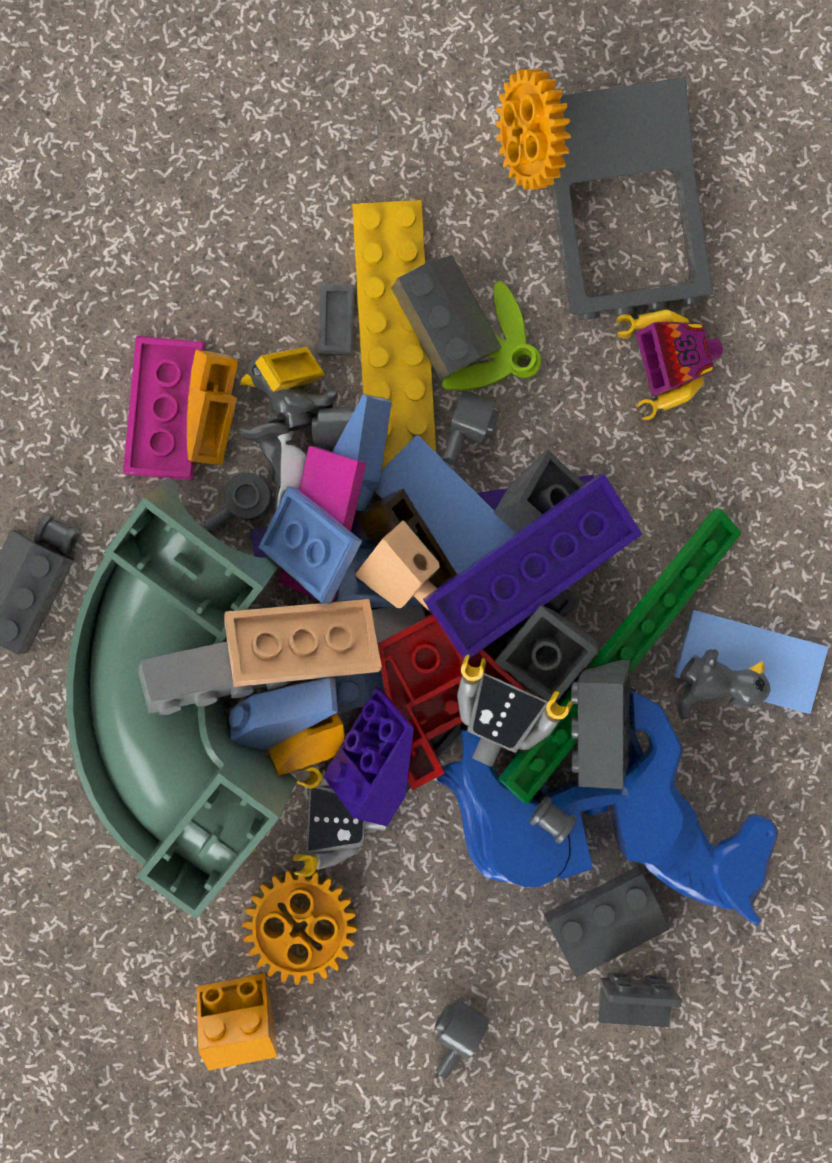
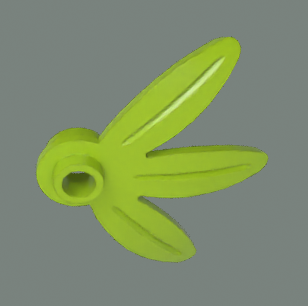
(508, 356)

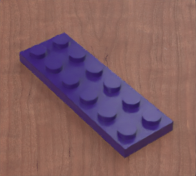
(532, 566)

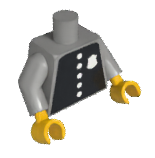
(503, 713)
(331, 828)

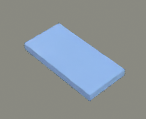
(789, 662)

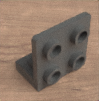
(636, 1000)

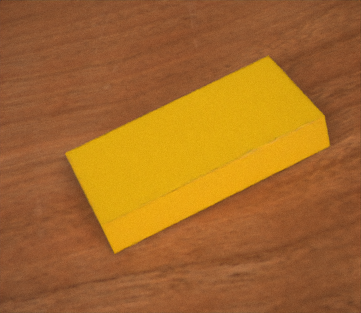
(289, 368)

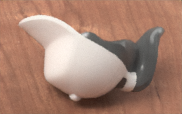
(279, 450)

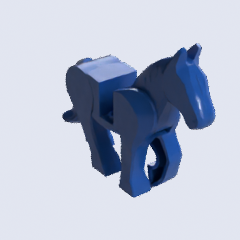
(648, 819)

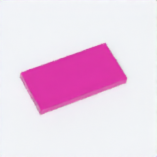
(159, 409)
(335, 486)

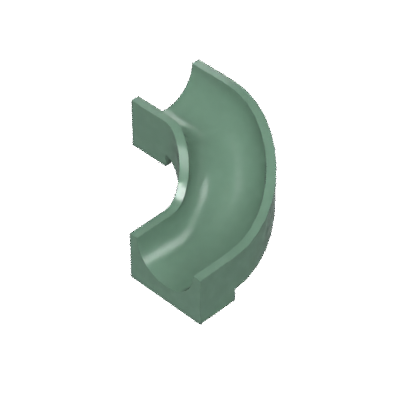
(173, 781)

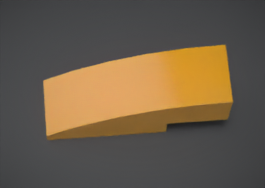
(210, 406)

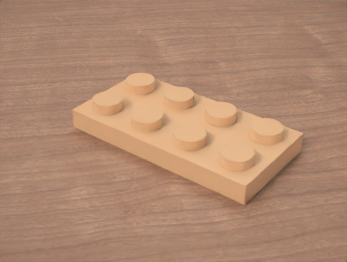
(301, 642)

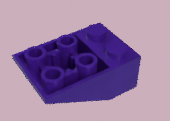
(373, 762)

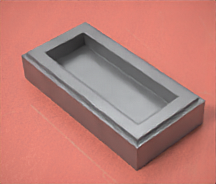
(336, 319)

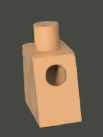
(400, 568)

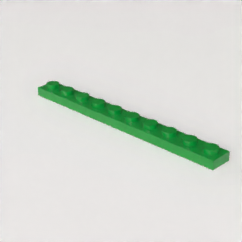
(630, 642)

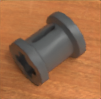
(57, 534)
(552, 819)

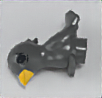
(290, 405)
(712, 679)

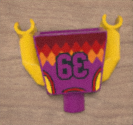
(673, 356)

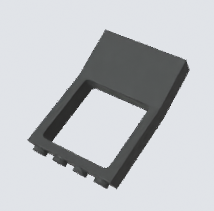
(622, 135)

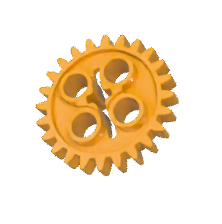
(532, 129)
(275, 946)

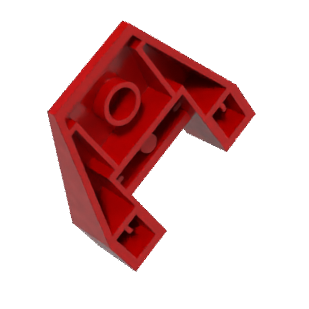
(423, 682)

